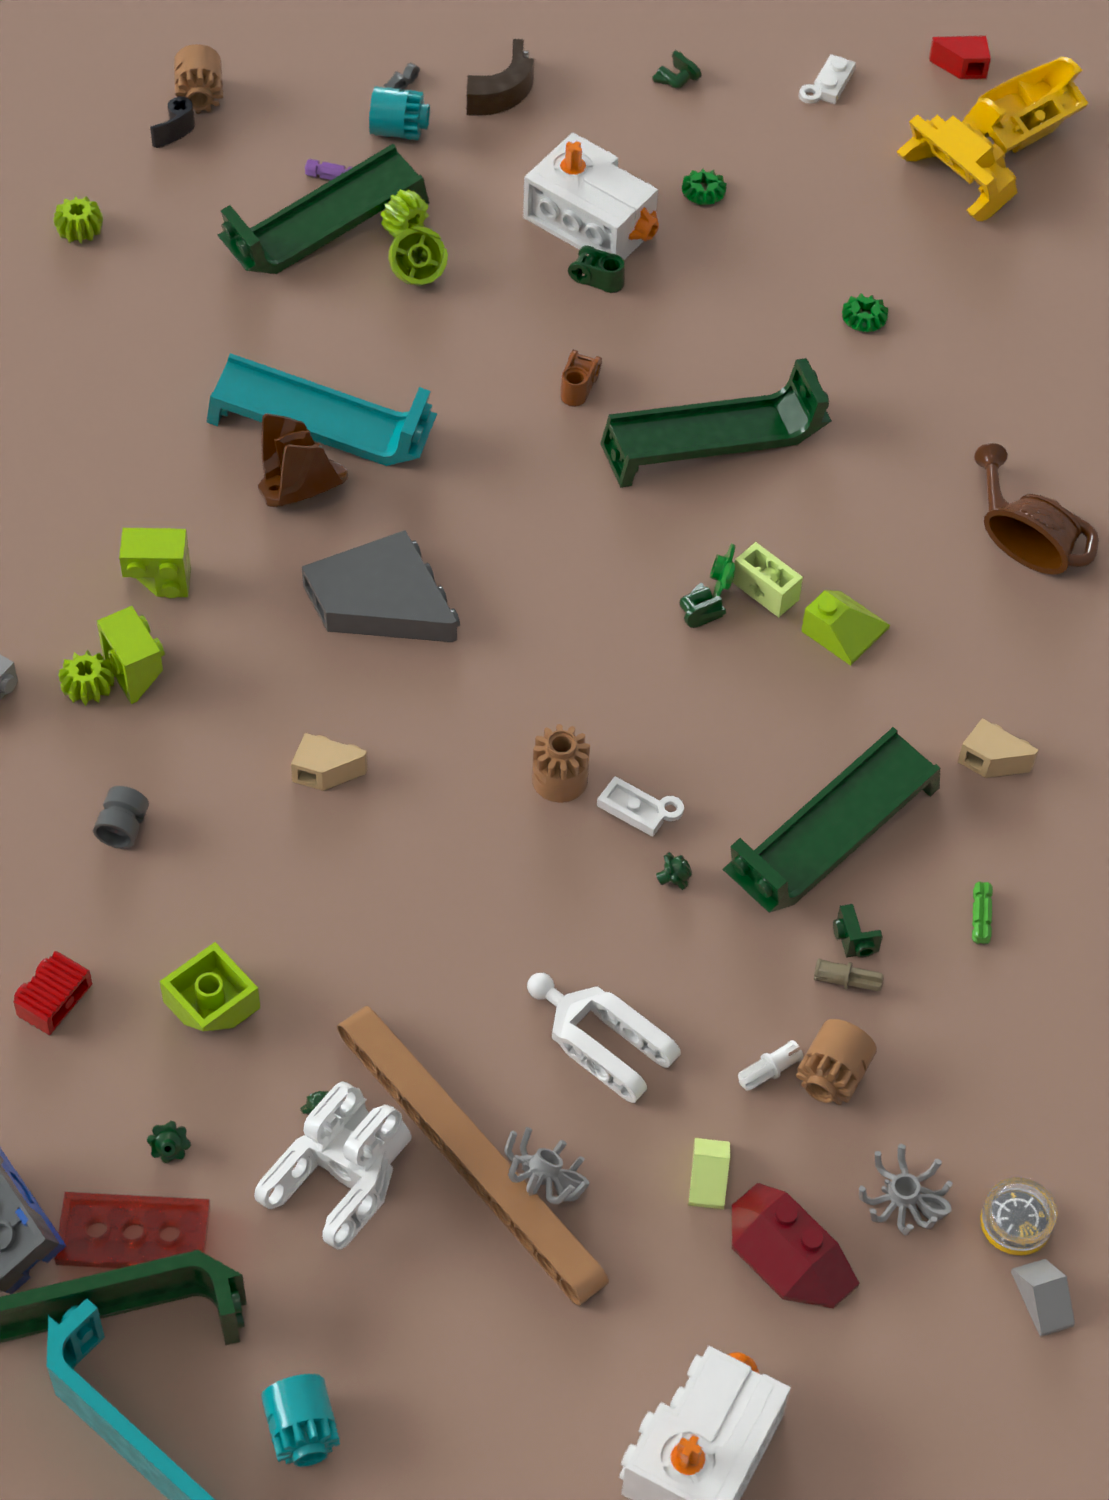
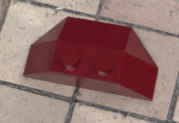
(790, 1248)

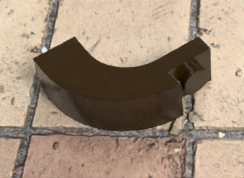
(503, 90)

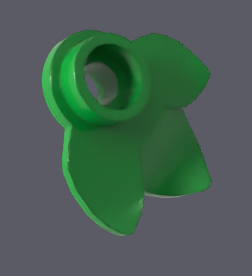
(723, 571)

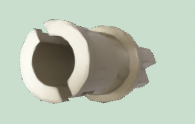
(847, 975)

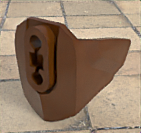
(294, 463)

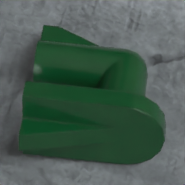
(684, 65)
(701, 606)

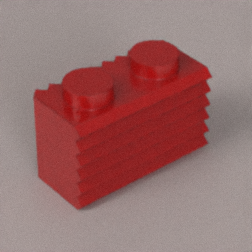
(52, 992)

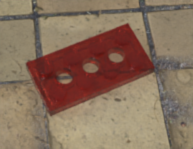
(117, 1214)

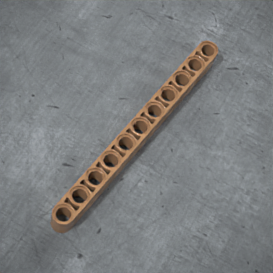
(473, 1156)

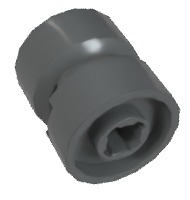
(121, 817)

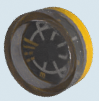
(1018, 1216)

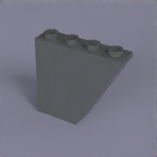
(381, 592)

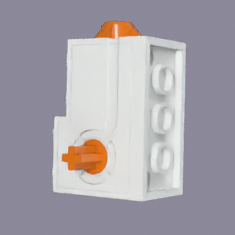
(589, 199)
(708, 1435)

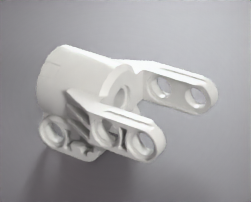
(352, 1149)

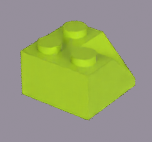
(157, 559)
(131, 651)
(210, 991)

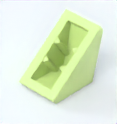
(709, 1173)

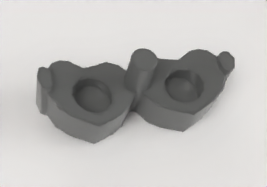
(401, 81)

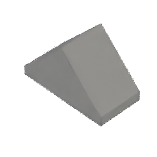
(1045, 1296)

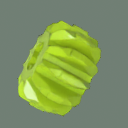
(404, 212)
(78, 219)
(86, 677)

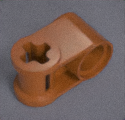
(579, 378)

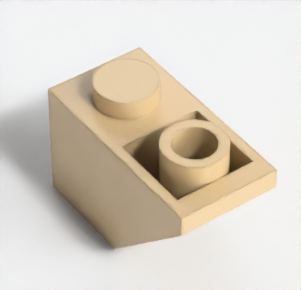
(996, 752)
(326, 763)

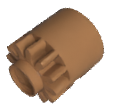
(199, 76)
(560, 764)
(836, 1061)

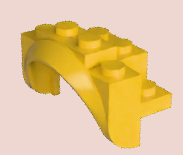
(1029, 105)
(968, 155)

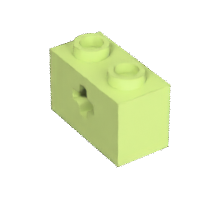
(767, 579)

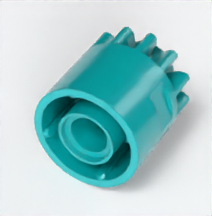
(398, 113)
(300, 1419)

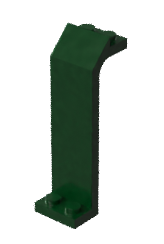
(320, 214)
(716, 426)
(833, 823)
(128, 1291)

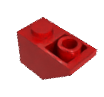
(961, 56)

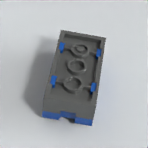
(24, 1230)

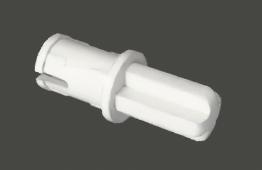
(770, 1066)

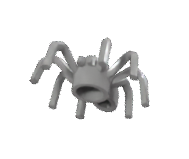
(545, 1168)
(905, 1193)

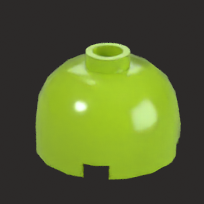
(418, 256)

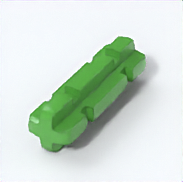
(982, 913)

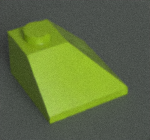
(842, 625)

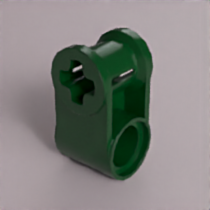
(600, 268)

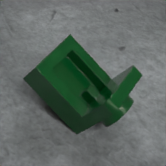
(853, 940)

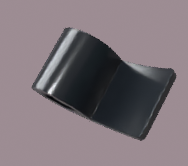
(179, 124)

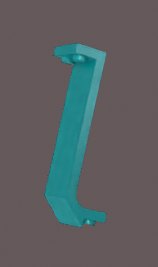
(328, 414)
(66, 1347)

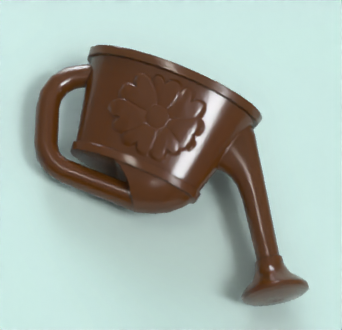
(1035, 527)

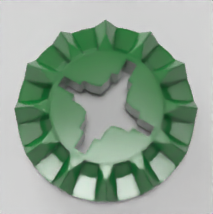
(693, 189)
(864, 321)

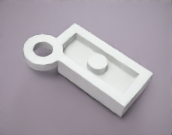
(830, 81)
(637, 806)

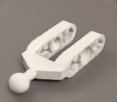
(617, 1016)

